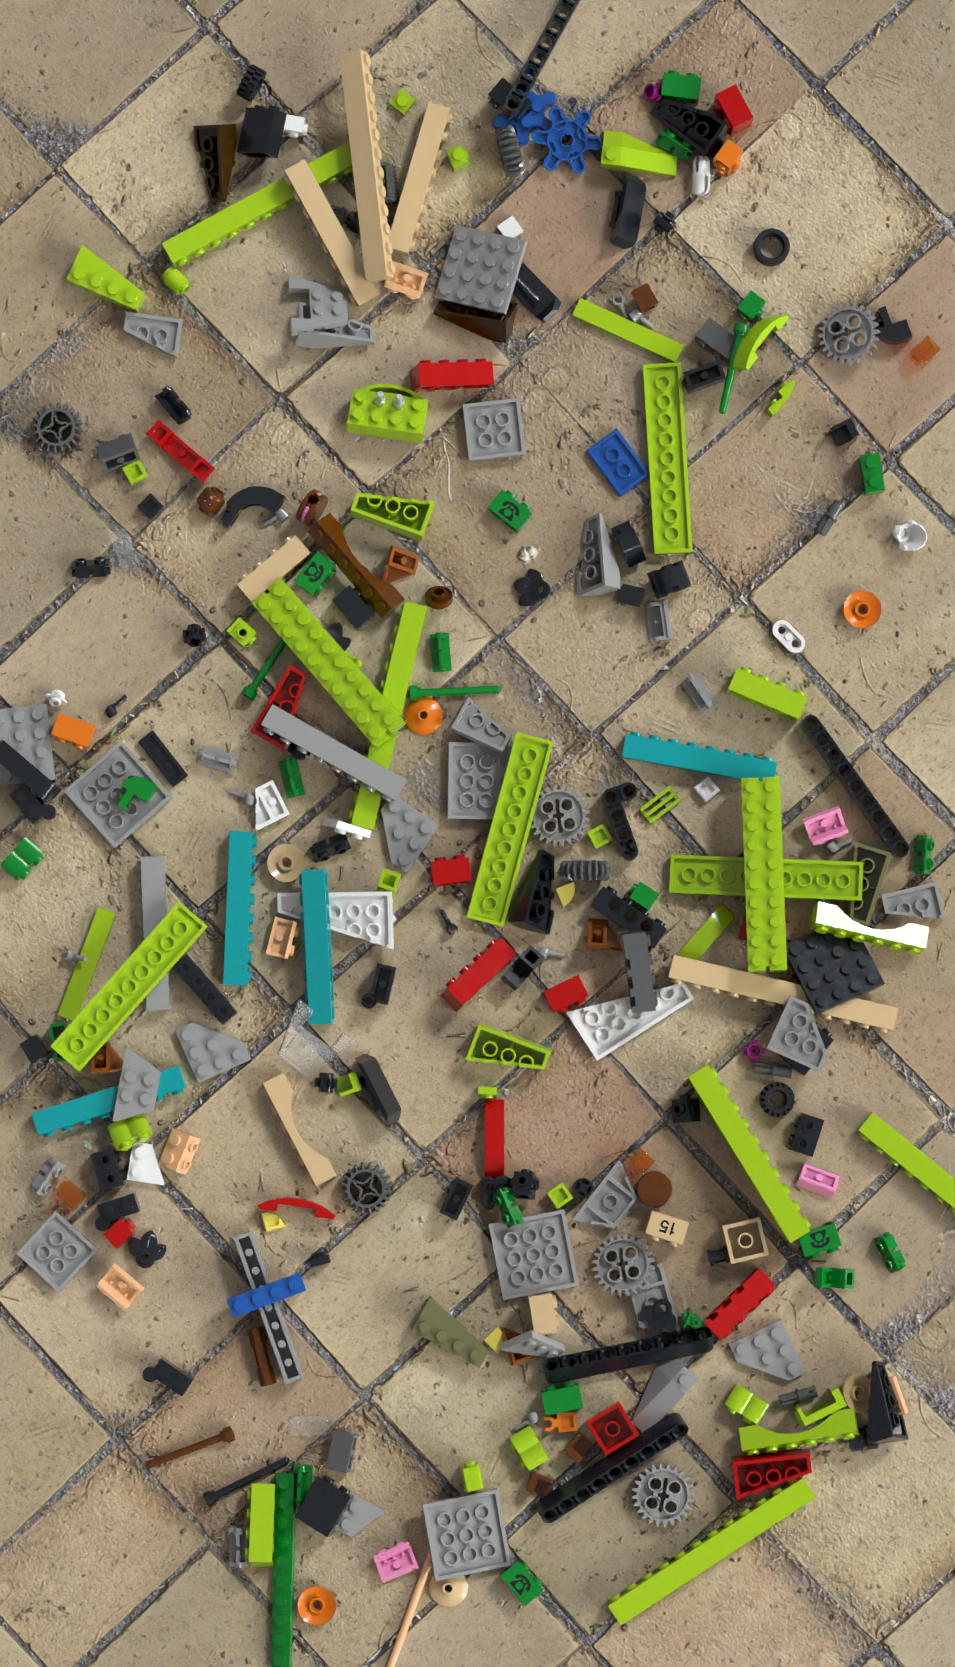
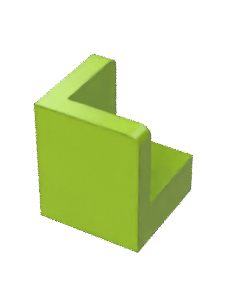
(348, 1084)

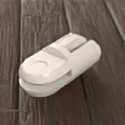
(701, 176)

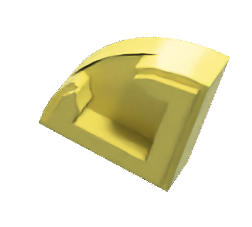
(566, 893)
(272, 1221)
(494, 1339)

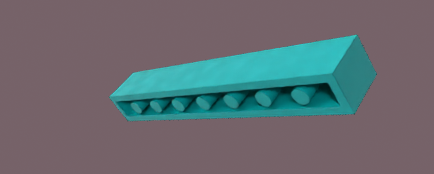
(696, 759)
(239, 908)
(317, 945)
(98, 1104)

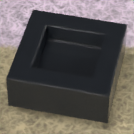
(150, 506)
(320, 1259)

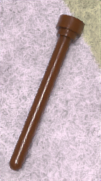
(226, 1435)

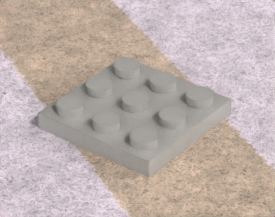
(494, 429)
(57, 1251)

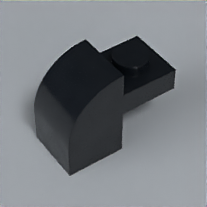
(892, 333)
(629, 543)
(522, 967)

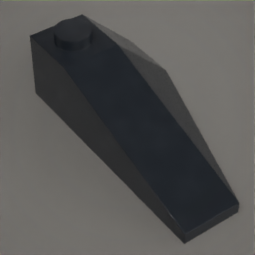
(697, 127)
(532, 903)
(883, 1418)

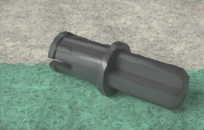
(830, 517)
(772, 1069)
(797, 1396)

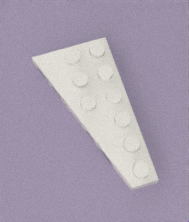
(356, 914)
(613, 1023)

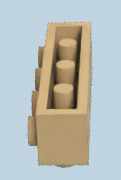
(277, 566)

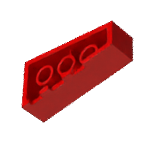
(451, 375)
(284, 697)
(478, 974)
(739, 1303)
(768, 1470)

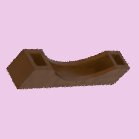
(331, 539)

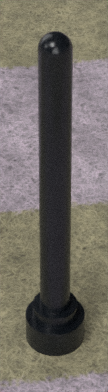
(212, 1497)

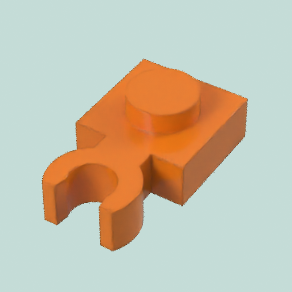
(565, 1422)

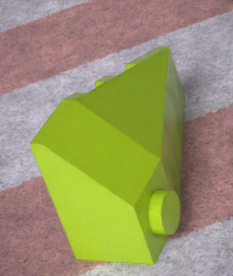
(633, 155)

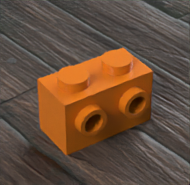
(727, 159)
(74, 731)

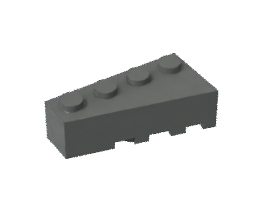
(638, 971)

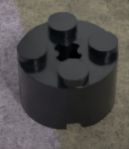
(669, 579)

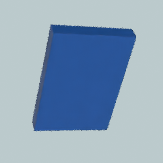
(618, 462)

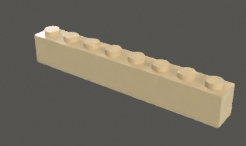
(418, 178)
(330, 231)

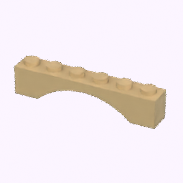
(280, 1092)

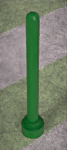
(740, 331)
(251, 690)
(416, 692)

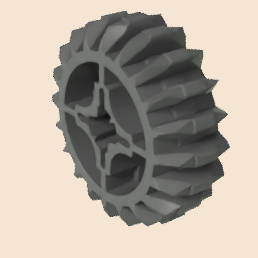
(509, 150)
(65, 427)
(584, 870)
(373, 1172)

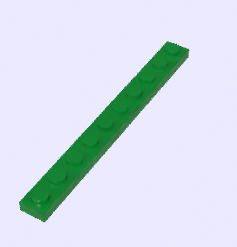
(283, 1570)

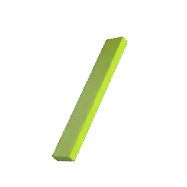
(627, 330)
(84, 971)

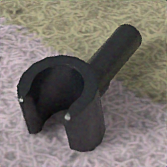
(111, 709)
(447, 921)

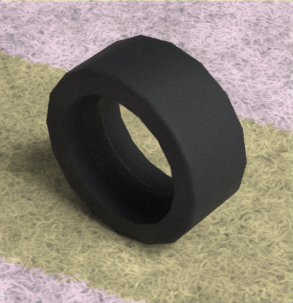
(771, 261)

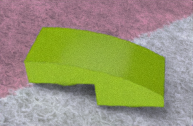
(784, 393)

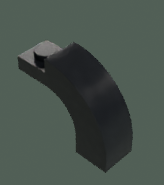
(250, 497)

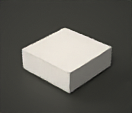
(510, 228)
(706, 789)

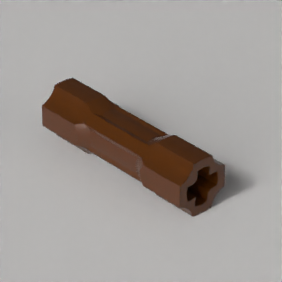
(265, 1369)

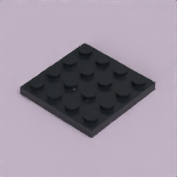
(832, 969)

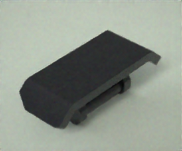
(627, 211)
(535, 295)
(378, 1088)

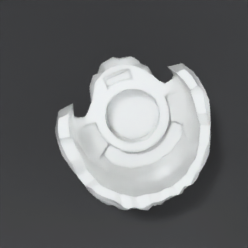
(910, 535)

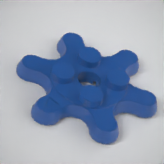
(533, 120)
(580, 140)

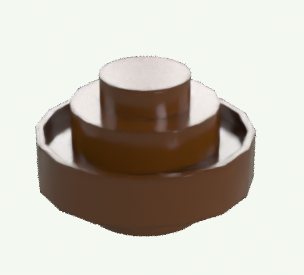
(438, 597)

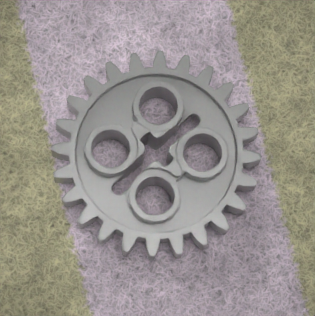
(853, 350)
(576, 813)
(640, 1261)
(645, 1491)

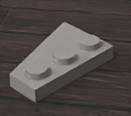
(155, 330)
(478, 727)
(915, 901)
(533, 1344)

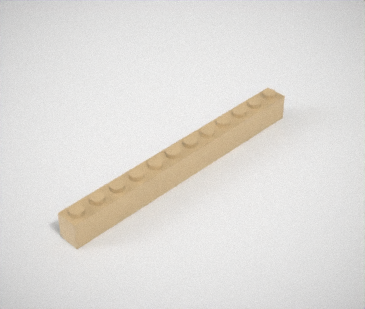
(366, 165)
(774, 991)

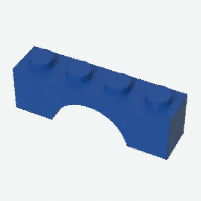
(266, 1294)

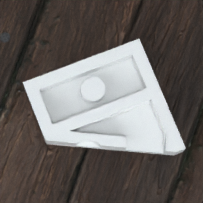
(268, 805)
(342, 827)
(144, 1165)

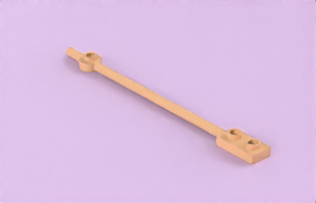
(410, 1611)

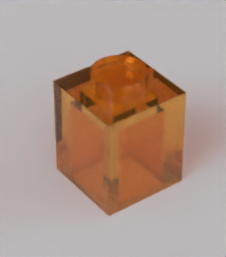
(924, 351)
(641, 1161)
(70, 1194)

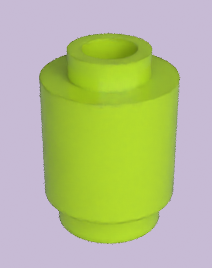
(176, 281)

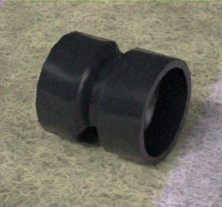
(856, 1445)

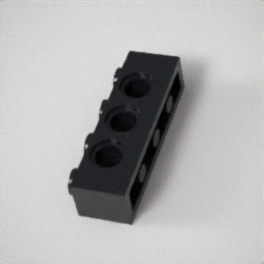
(601, 905)
(205, 989)

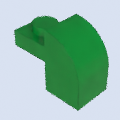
(136, 786)
(834, 1277)

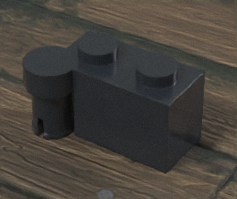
(31, 805)
(381, 986)
(116, 1209)
(169, 1375)

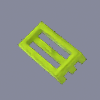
(672, 795)

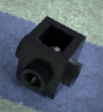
(685, 1109)
(524, 1184)

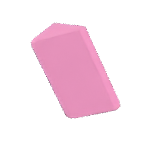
(817, 1180)

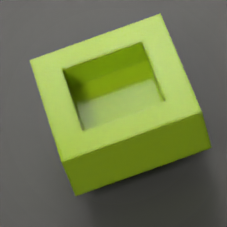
(402, 102)
(135, 472)
(600, 836)
(487, 1092)
(559, 1195)

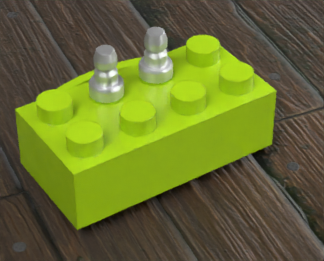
(388, 413)

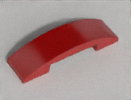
(180, 451)
(494, 1138)
(321, 1211)

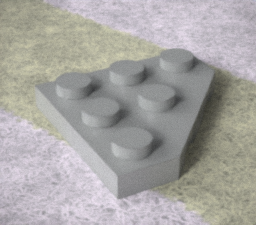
(406, 832)
(798, 1035)
(210, 1050)
(769, 1352)

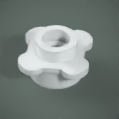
(56, 698)

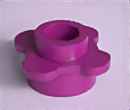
(652, 92)
(748, 1050)

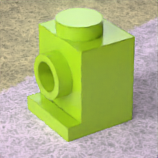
(458, 158)
(236, 627)

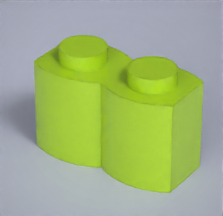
(130, 1131)
(746, 1404)
(528, 1447)
(471, 1476)

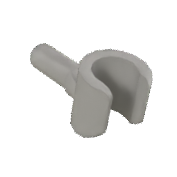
(620, 304)
(636, 314)
(282, 515)
(249, 799)
(833, 847)
(544, 951)
(72, 956)
(532, 1418)

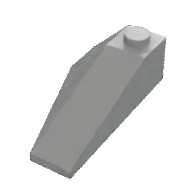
(352, 334)
(599, 566)
(666, 1387)

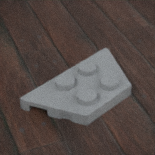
(136, 1087)
(609, 1200)
(653, 1291)
(358, 1515)

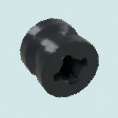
(584, 1187)

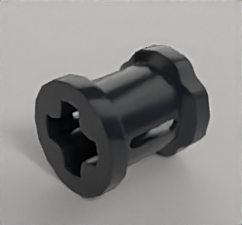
(718, 1256)

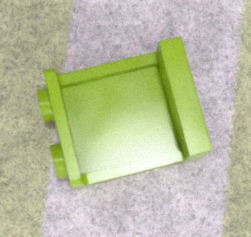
(821, 1410)

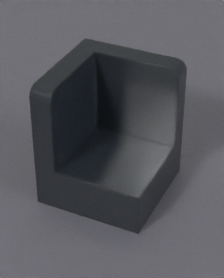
(844, 432)
(631, 595)
(34, 1048)

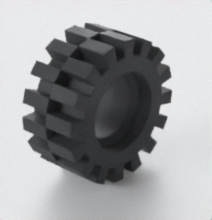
(251, 83)
(765, 1099)

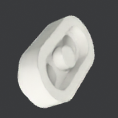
(789, 636)

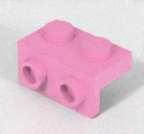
(825, 826)
(395, 1561)

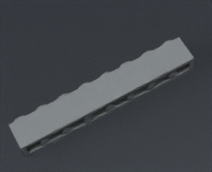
(333, 752)
(154, 910)
(272, 1313)

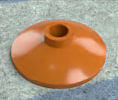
(869, 602)
(419, 725)
(315, 1615)

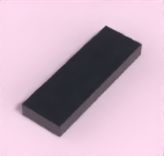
(163, 758)

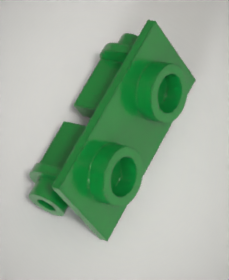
(669, 139)
(440, 652)
(291, 777)
(925, 847)
(510, 1215)
(893, 1260)
(690, 1319)
(303, 1481)

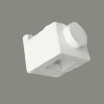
(295, 126)

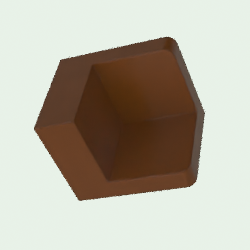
(644, 298)
(577, 1447)
(539, 1483)

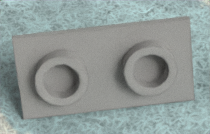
(699, 692)
(217, 759)
(43, 1184)
(237, 1547)

